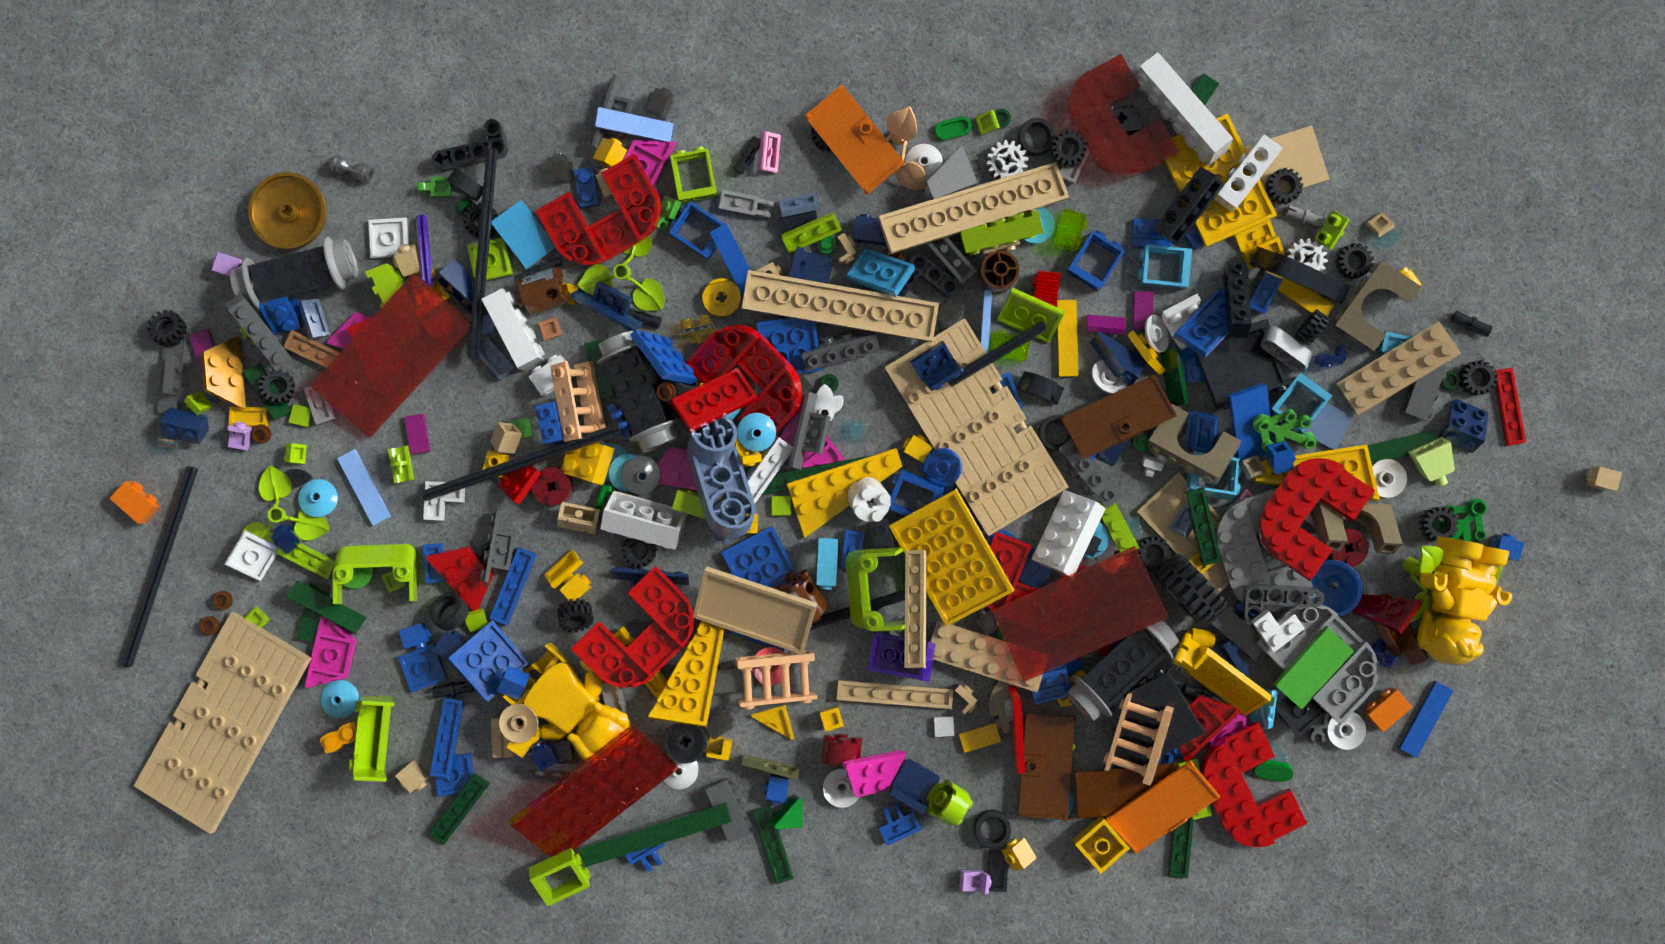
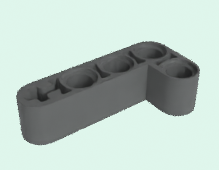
(1282, 598)

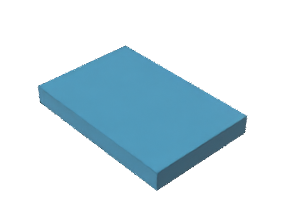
(523, 234)
(880, 272)

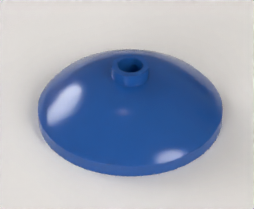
(1349, 589)

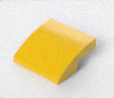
(1260, 235)

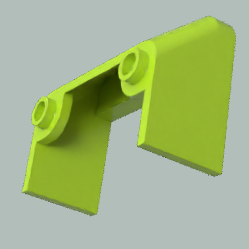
(399, 556)
(857, 566)
(371, 738)

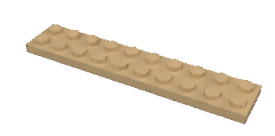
(972, 207)
(840, 306)

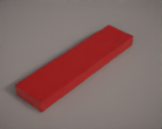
(1509, 407)

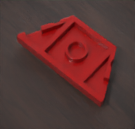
(462, 572)
(1214, 716)

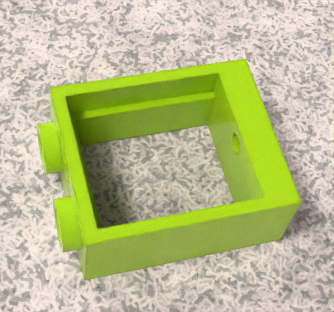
(697, 194)
(688, 502)
(553, 864)

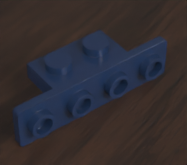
(608, 303)
(635, 576)

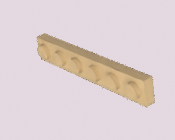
(915, 609)
(895, 694)

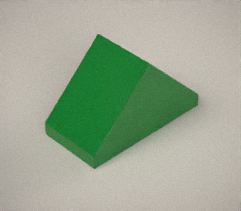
(789, 815)

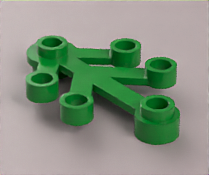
(1464, 527)

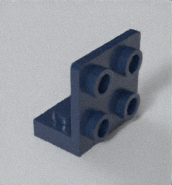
(811, 266)

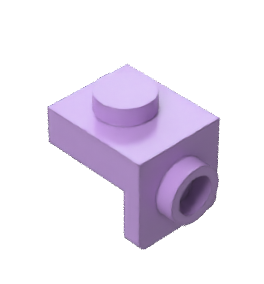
(239, 435)
(975, 881)

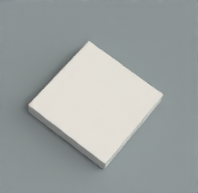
(387, 236)
(252, 555)

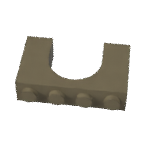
(1381, 277)
(1207, 466)
(1376, 517)

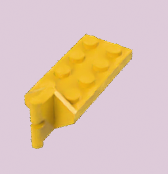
(1220, 676)

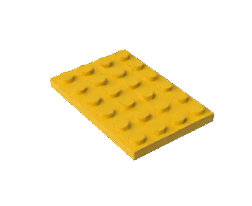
(1217, 221)
(959, 561)

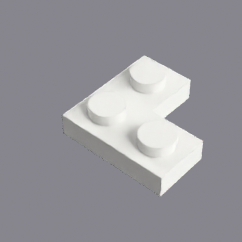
(435, 508)
(1276, 633)

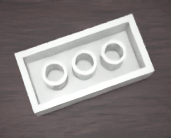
(513, 330)
(643, 520)
(1068, 533)

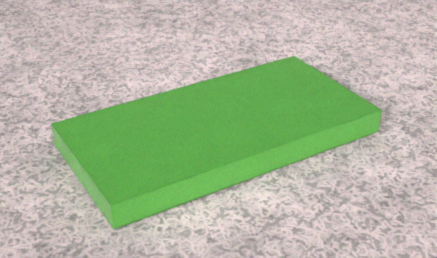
(1313, 667)

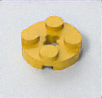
(712, 291)

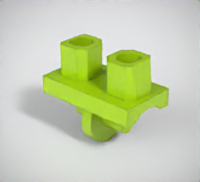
(1332, 229)
(401, 464)

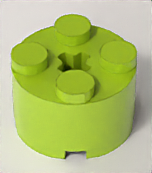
(948, 802)

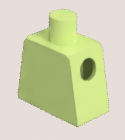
(1434, 460)

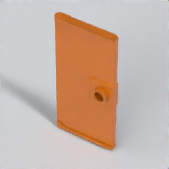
(854, 139)
(1163, 807)

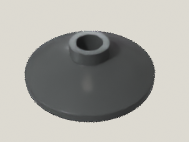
(631, 473)

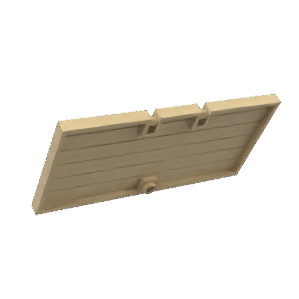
(1001, 469)
(226, 723)

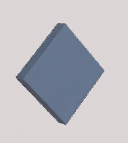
(1329, 425)

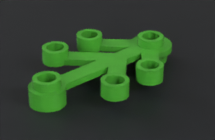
(1264, 423)

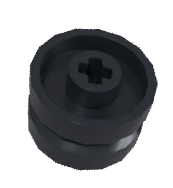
(678, 750)

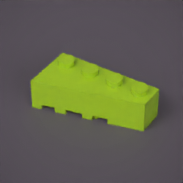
(1001, 231)
(386, 281)

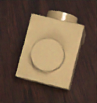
(847, 244)
(966, 692)

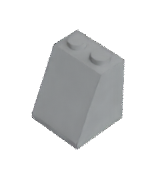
(951, 177)

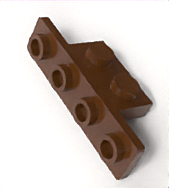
(1404, 642)

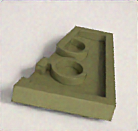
(771, 767)

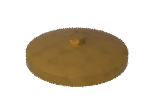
(287, 211)

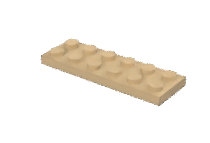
(1398, 368)
(978, 655)

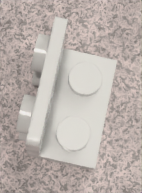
(1179, 314)

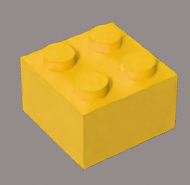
(589, 463)
(1100, 844)

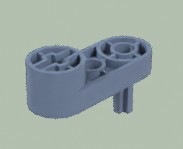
(725, 504)

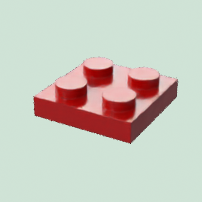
(519, 482)

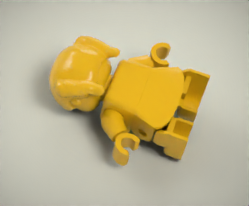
(1464, 592)
(570, 704)

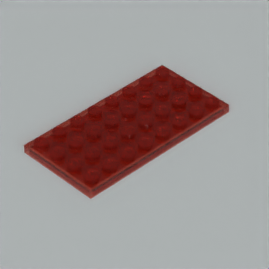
(392, 355)
(1080, 614)
(594, 793)

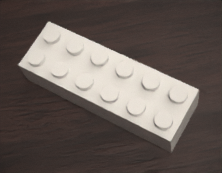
(1183, 109)

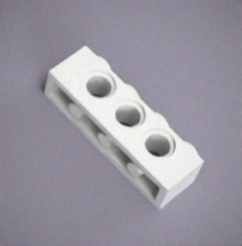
(1268, 151)

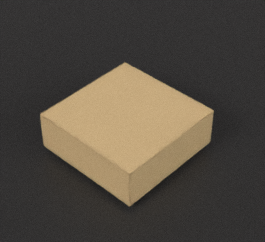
(1380, 224)

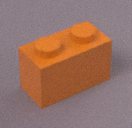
(135, 501)
(1387, 709)

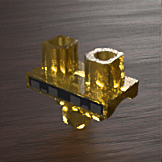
(705, 327)

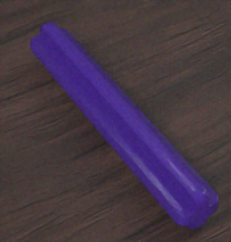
(424, 249)

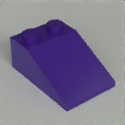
(888, 658)

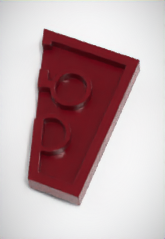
(1388, 612)

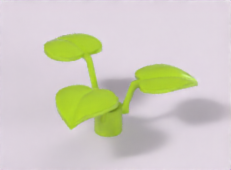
(646, 297)
(278, 485)
(1430, 558)

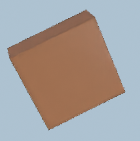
(550, 329)

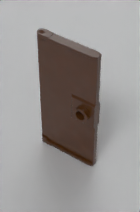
(1118, 417)
(1047, 766)
(1107, 791)

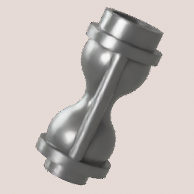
(360, 171)

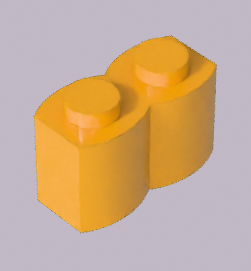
(339, 738)

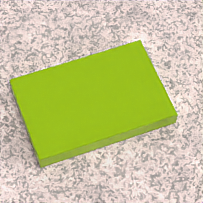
(1025, 311)

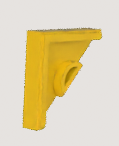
(776, 719)

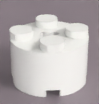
(869, 499)

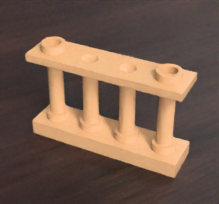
(589, 398)
(765, 662)
(1158, 735)

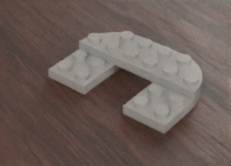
(1242, 554)
(1354, 678)

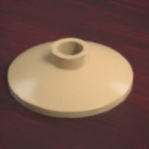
(512, 729)

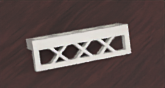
(763, 472)

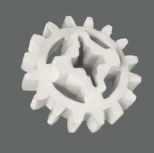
(1015, 163)
(1300, 253)

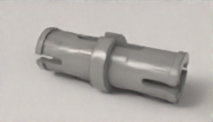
(1305, 216)

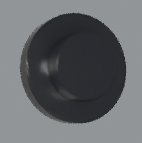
(635, 628)

